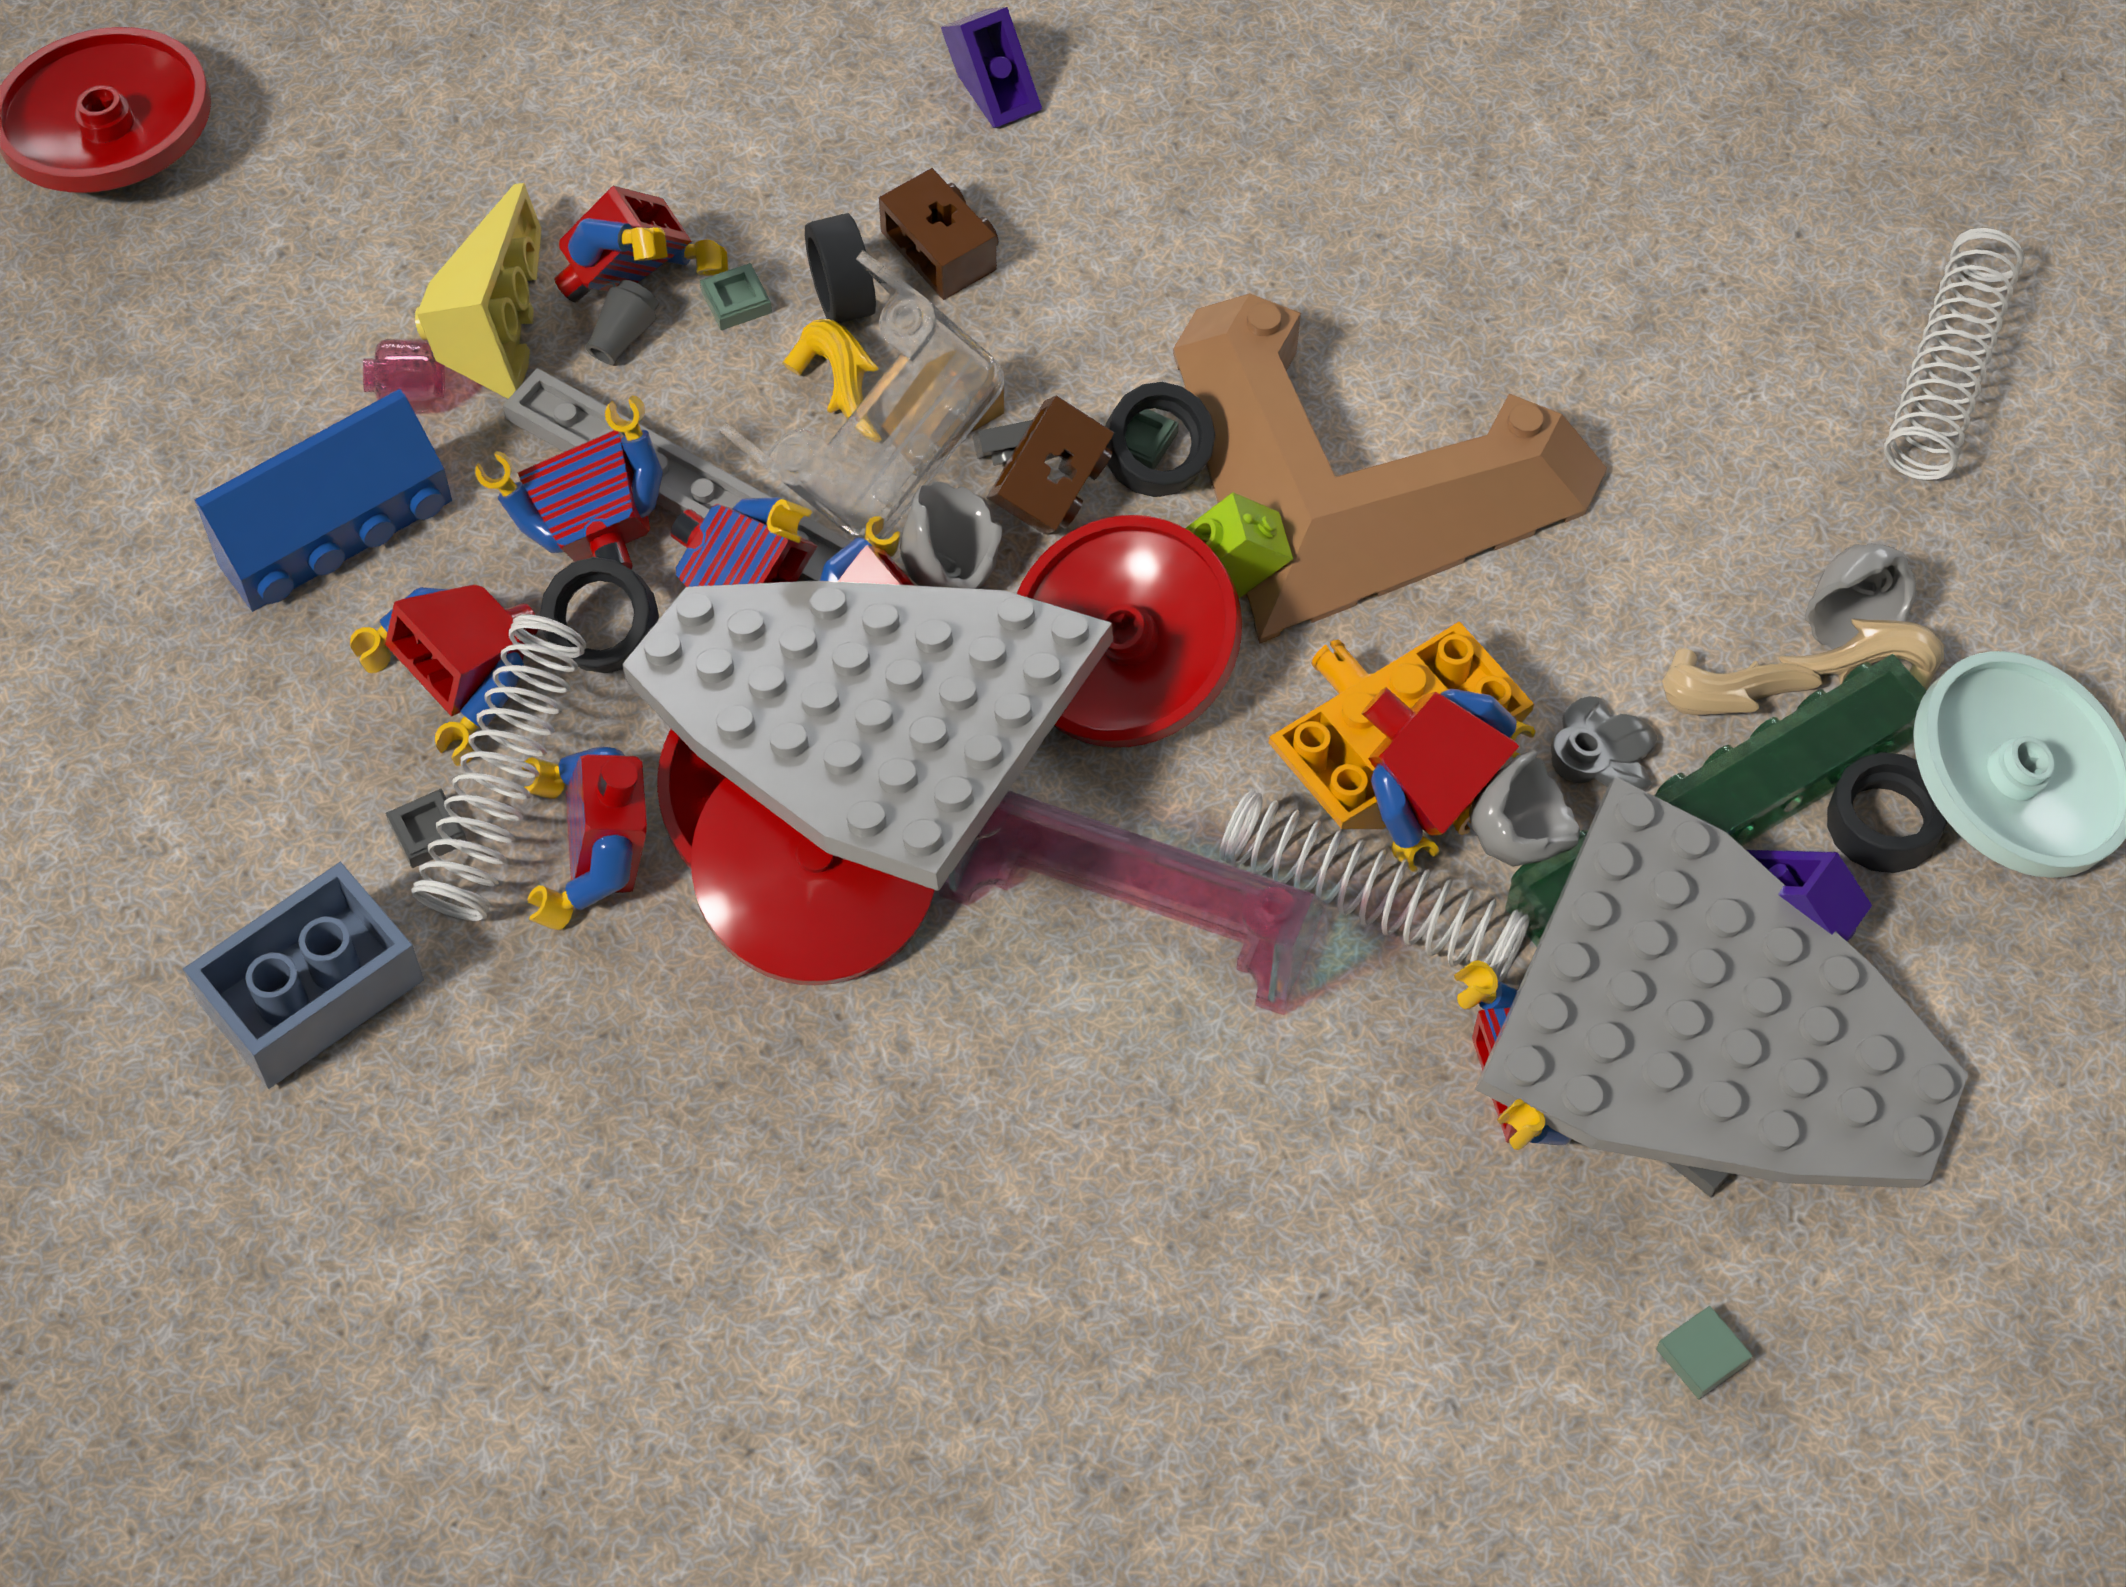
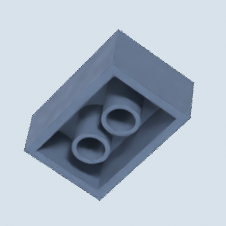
(304, 974)

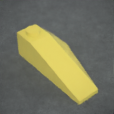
(482, 297)

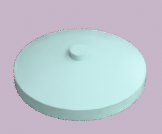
(2023, 764)

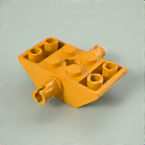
(1334, 741)

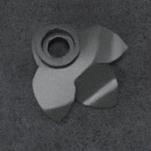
(1601, 745)

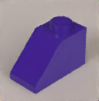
(992, 65)
(1818, 887)

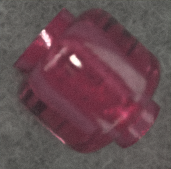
(408, 367)

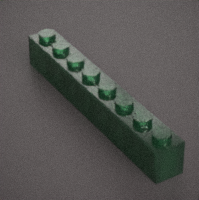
(1767, 776)

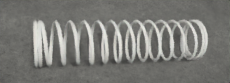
(1918, 429)
(1236, 838)
(479, 903)

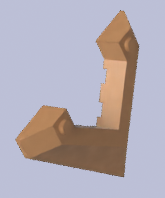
(1377, 523)

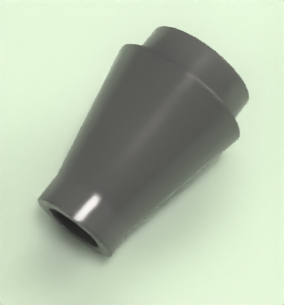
(623, 318)

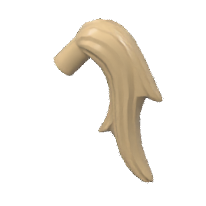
(1874, 643)
(1704, 692)

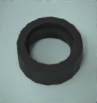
(839, 279)
(1186, 408)
(591, 570)
(1868, 846)

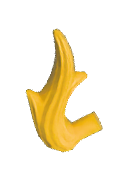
(846, 358)

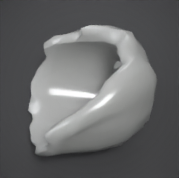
(949, 538)
(1860, 584)
(1523, 814)

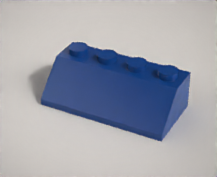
(324, 501)

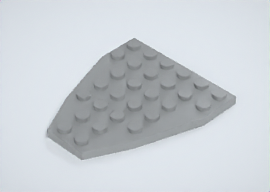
(868, 708)
(1715, 1020)

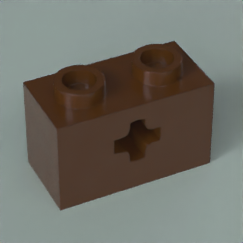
(938, 233)
(1024, 482)

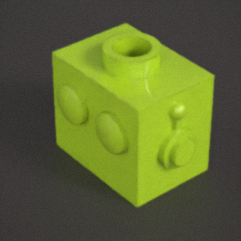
(1245, 539)

